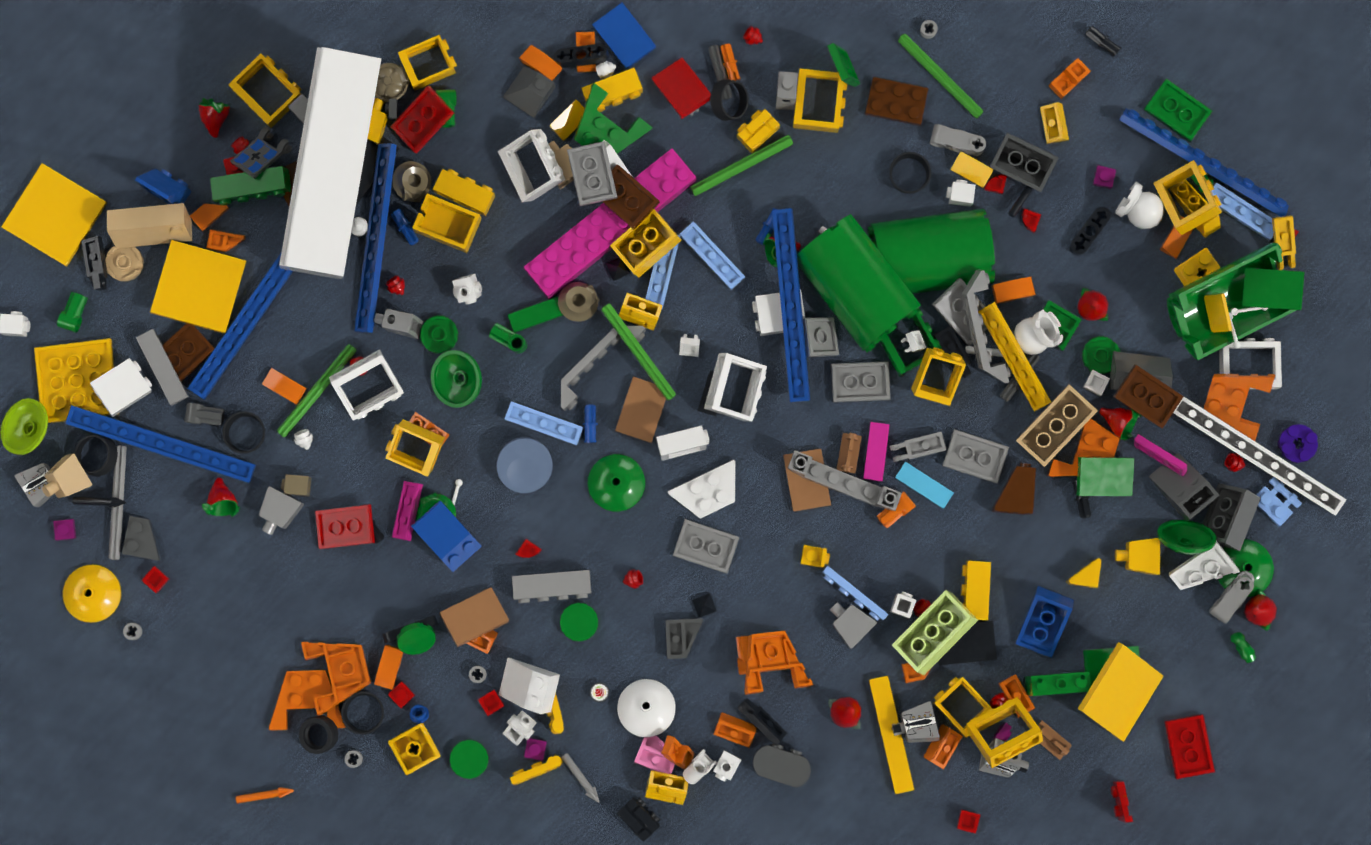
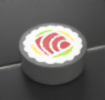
(599, 692)

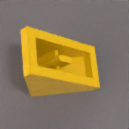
(1087, 576)

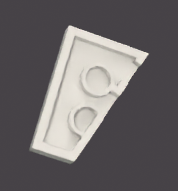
(1203, 567)

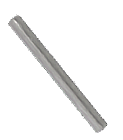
(117, 512)

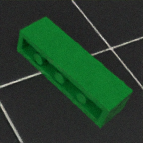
(242, 187)

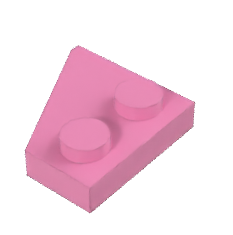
(651, 757)

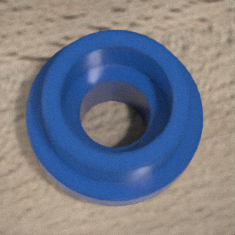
(415, 711)

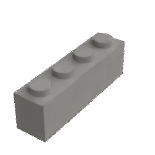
(551, 585)

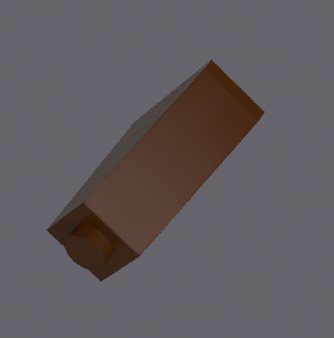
(1018, 492)

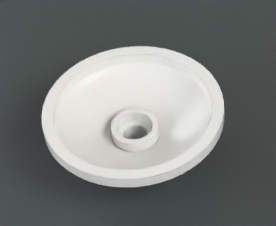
(648, 721)

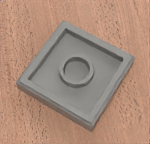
(820, 337)

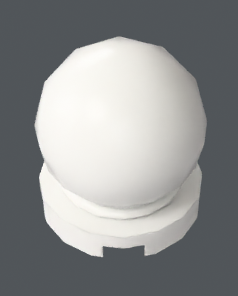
(1142, 208)
(1038, 333)

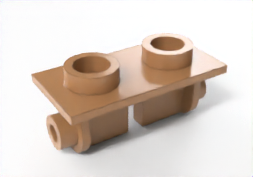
(849, 452)
(1053, 741)

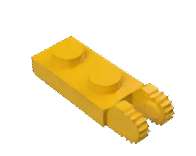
(1284, 235)
(556, 723)
(537, 769)

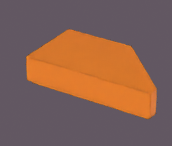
(207, 214)
(223, 241)
(911, 675)

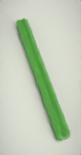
(940, 75)
(741, 165)
(638, 351)
(316, 391)

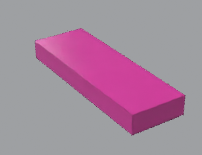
(876, 451)
(1160, 455)
(407, 510)

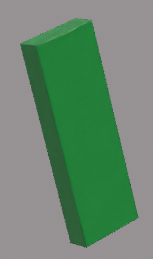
(535, 315)

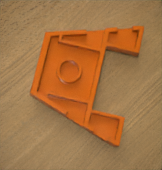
(1228, 398)
(1093, 442)
(770, 653)
(346, 671)
(298, 693)

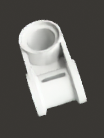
(698, 767)

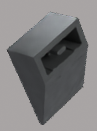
(1186, 493)

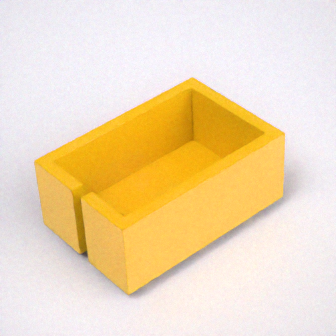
(447, 223)

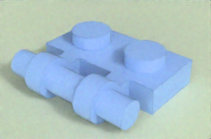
(1274, 507)

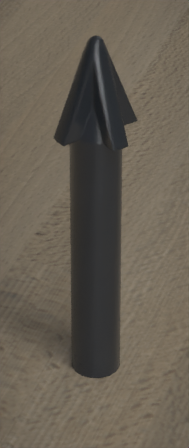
(1020, 201)
(112, 501)

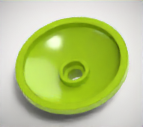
(24, 426)

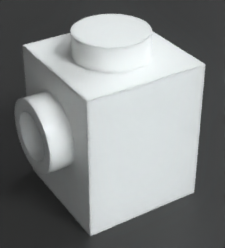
(961, 193)
(14, 324)
(903, 605)
(726, 766)

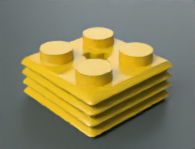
(1201, 261)
(401, 748)

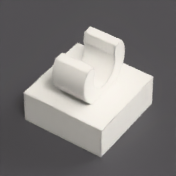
(915, 341)
(689, 346)
(1096, 383)

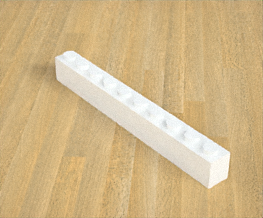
(1259, 456)

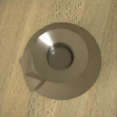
(391, 82)
(411, 181)
(578, 301)

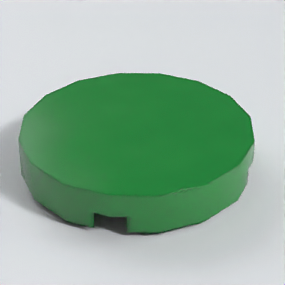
(439, 334)
(1098, 354)
(579, 622)
(416, 638)
(469, 759)

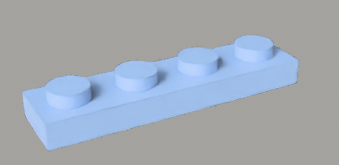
(1244, 212)
(712, 255)
(660, 277)
(543, 423)
(848, 589)

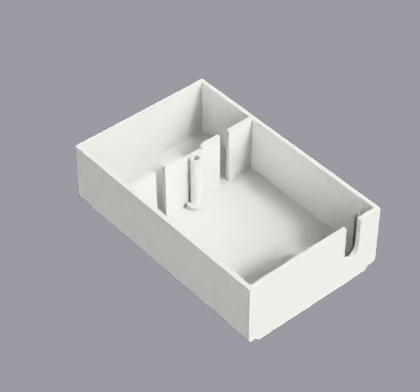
(330, 163)

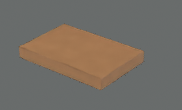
(641, 410)
(804, 492)
(474, 617)

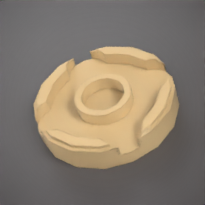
(129, 263)

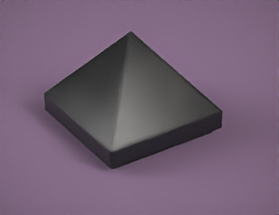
(617, 269)
(704, 605)

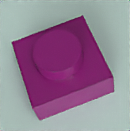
(1104, 177)
(64, 529)
(1003, 732)
(535, 749)

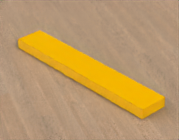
(1014, 356)
(893, 744)

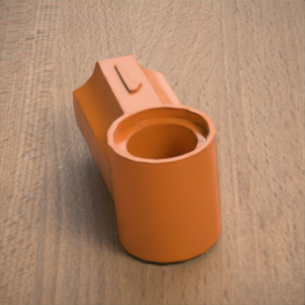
(889, 517)
(742, 644)

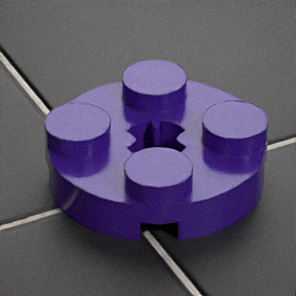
(1308, 439)

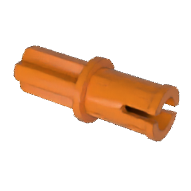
(729, 62)

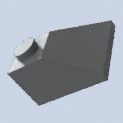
(529, 91)

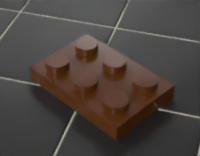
(896, 101)
(632, 199)
(187, 350)
(1148, 396)

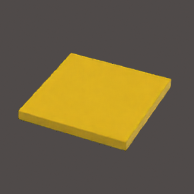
(54, 214)
(198, 286)
(66, 376)
(1120, 692)

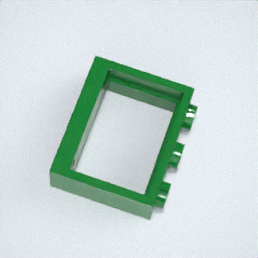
(893, 355)
(1057, 683)

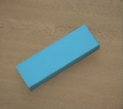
(924, 485)

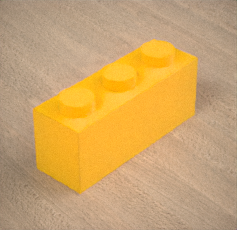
(619, 87)
(464, 191)
(976, 588)

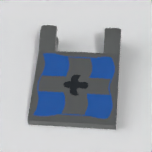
(260, 154)

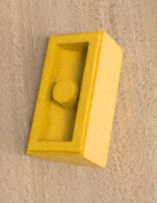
(568, 120)
(1054, 123)
(971, 169)
(1217, 312)

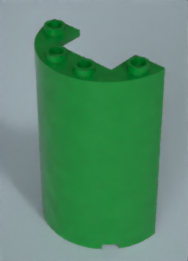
(937, 248)
(857, 282)
(1189, 312)

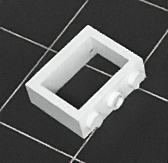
(517, 172)
(1251, 343)
(357, 369)
(719, 381)
(682, 442)

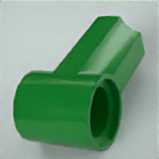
(450, 99)
(71, 317)
(507, 337)

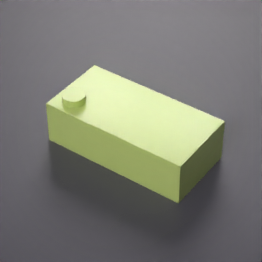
(934, 632)

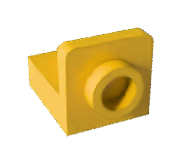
(814, 556)

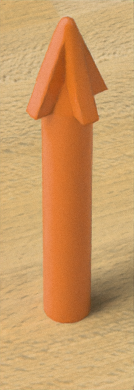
(280, 792)

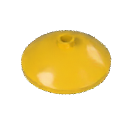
(104, 596)

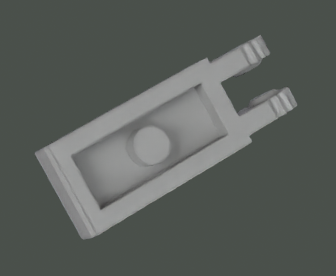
(920, 446)

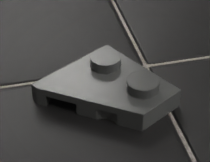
(140, 539)
(680, 636)

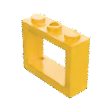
(237, 83)
(800, 123)
(1199, 216)
(1012, 747)

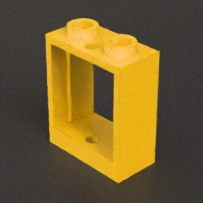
(422, 47)
(934, 394)
(408, 461)
(941, 696)

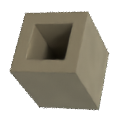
(296, 485)

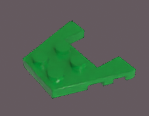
(596, 127)

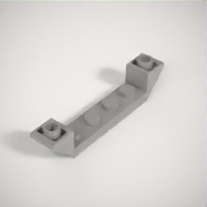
(979, 283)
(568, 397)
(843, 482)

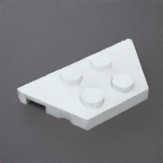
(708, 492)

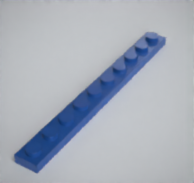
(1211, 166)
(375, 238)
(791, 305)
(239, 330)
(160, 444)

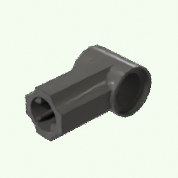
(199, 414)

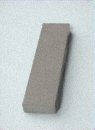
(162, 367)

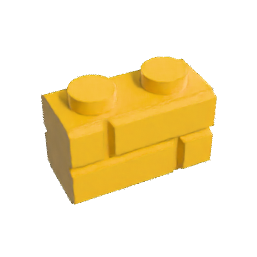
(758, 130)
(640, 311)
(666, 787)

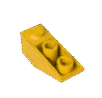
(1192, 201)

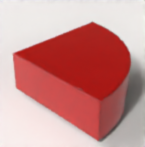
(996, 184)
(1030, 219)
(528, 550)

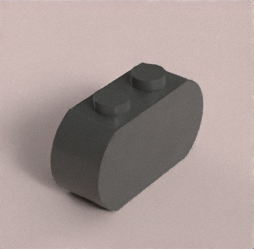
(782, 765)

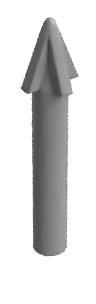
(591, 791)

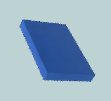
(624, 36)

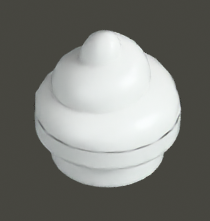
(605, 69)
(359, 226)
(303, 438)

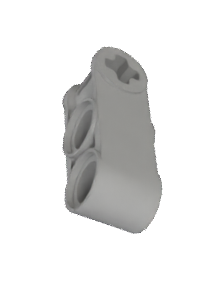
(957, 140)
(1233, 597)

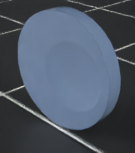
(524, 465)

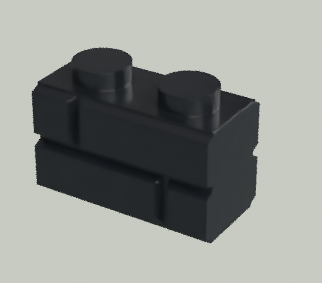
(638, 818)

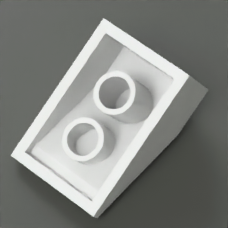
(529, 686)

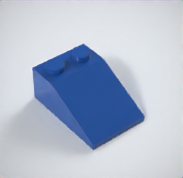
(164, 187)
(446, 536)
(1045, 621)

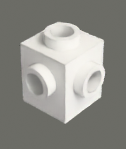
(467, 289)
(519, 728)

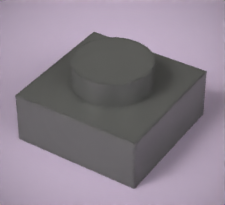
(391, 109)

